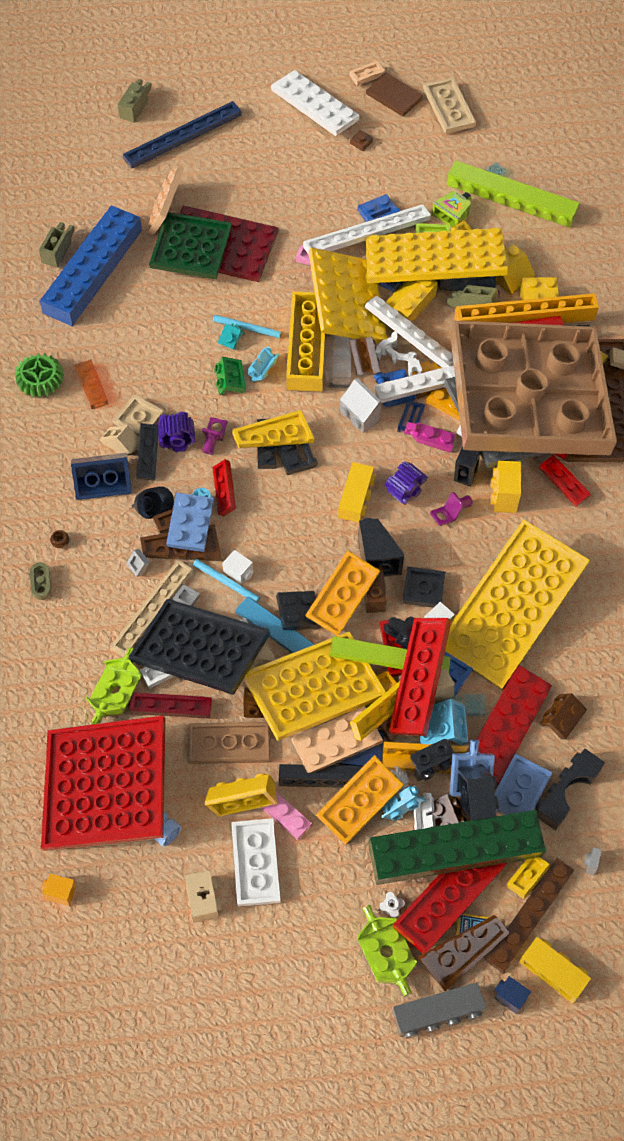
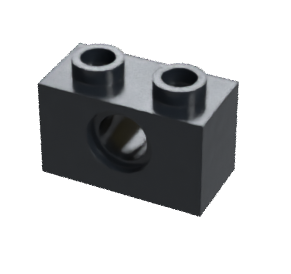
(466, 466)

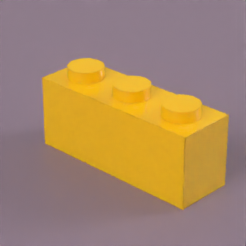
(356, 492)
(555, 969)

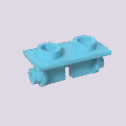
(259, 370)
(409, 801)

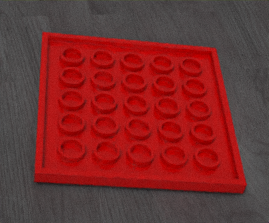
(104, 784)

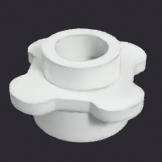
(392, 911)

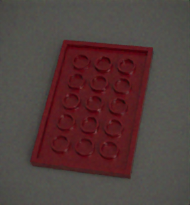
(247, 245)

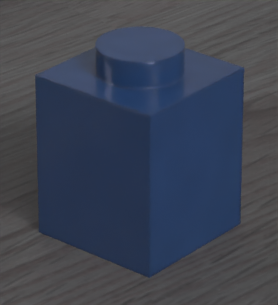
(511, 994)

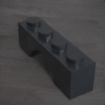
(583, 770)

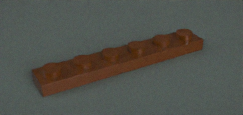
(530, 915)

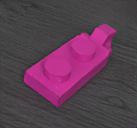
(431, 436)

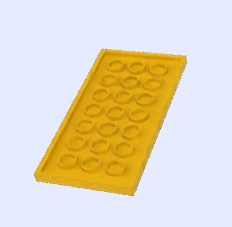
(435, 255)
(514, 603)

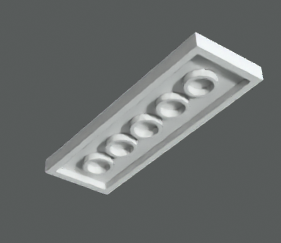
(315, 102)

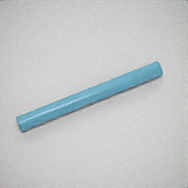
(247, 326)
(225, 580)

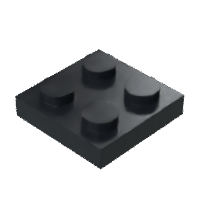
(423, 587)
(294, 607)

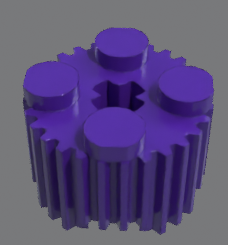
(176, 431)
(406, 482)

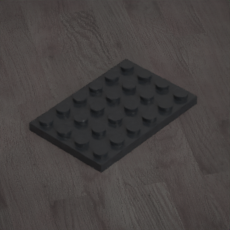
(200, 646)

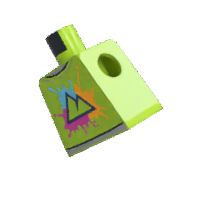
(452, 208)

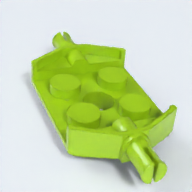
(118, 673)
(380, 934)

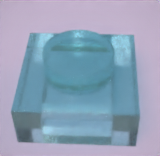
(474, 704)

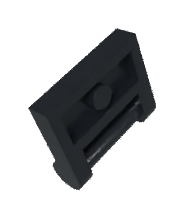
(291, 458)

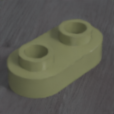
(40, 582)

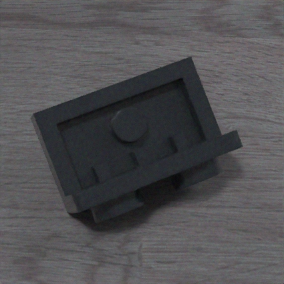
(432, 760)

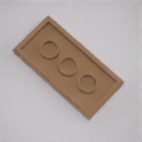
(229, 743)

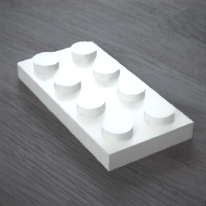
(255, 862)

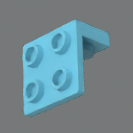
(447, 722)

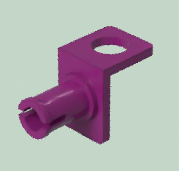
(212, 436)
(451, 508)

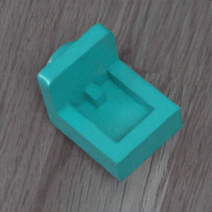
(230, 335)

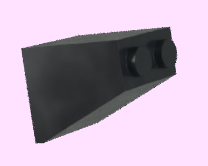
(379, 547)

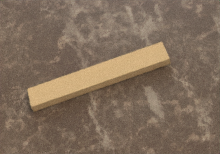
(139, 623)

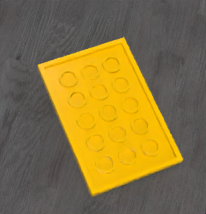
(343, 294)
(311, 688)

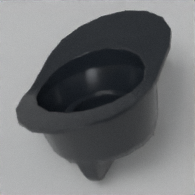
(153, 501)

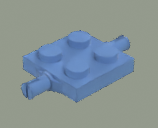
(469, 759)

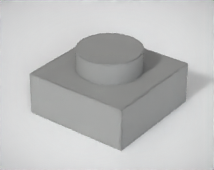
(137, 562)
(186, 596)
(592, 860)

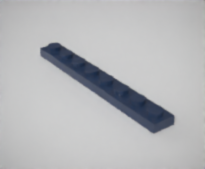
(181, 134)

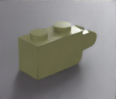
(134, 100)
(56, 244)
(473, 295)

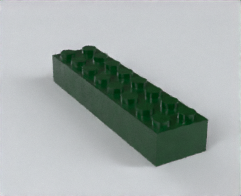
(456, 847)

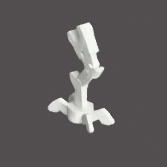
(385, 347)

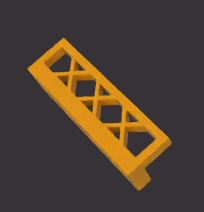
(399, 755)

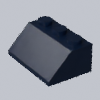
(101, 476)

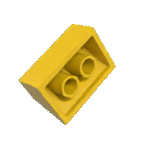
(413, 297)
(242, 795)

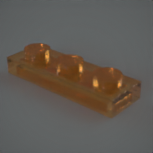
(91, 384)

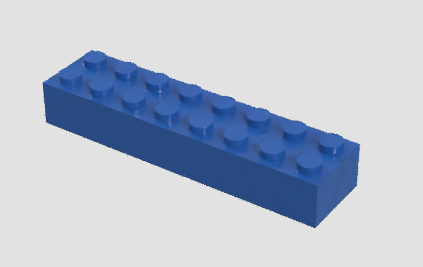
(91, 265)

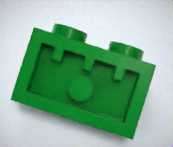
(229, 375)

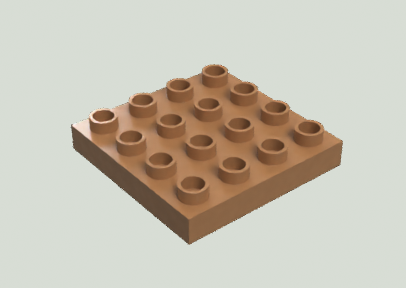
(531, 388)

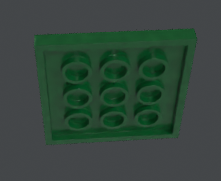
(191, 245)

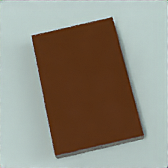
(394, 94)

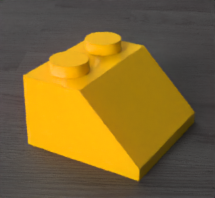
(518, 267)

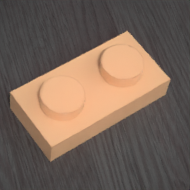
(367, 73)

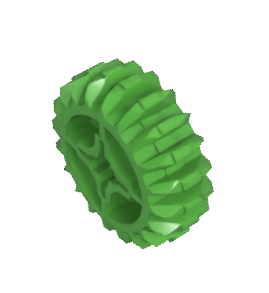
(39, 375)

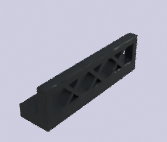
(334, 776)

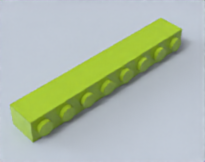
(512, 193)

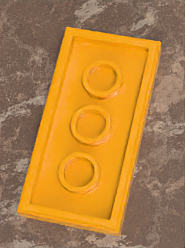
(342, 593)
(359, 799)

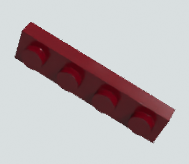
(171, 705)

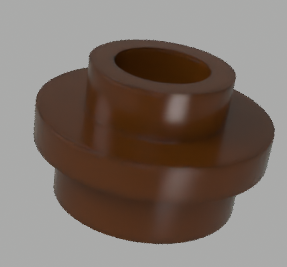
(59, 534)

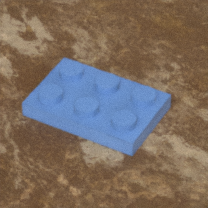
(190, 522)
(521, 786)

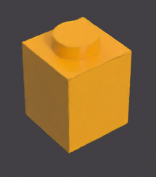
(58, 889)

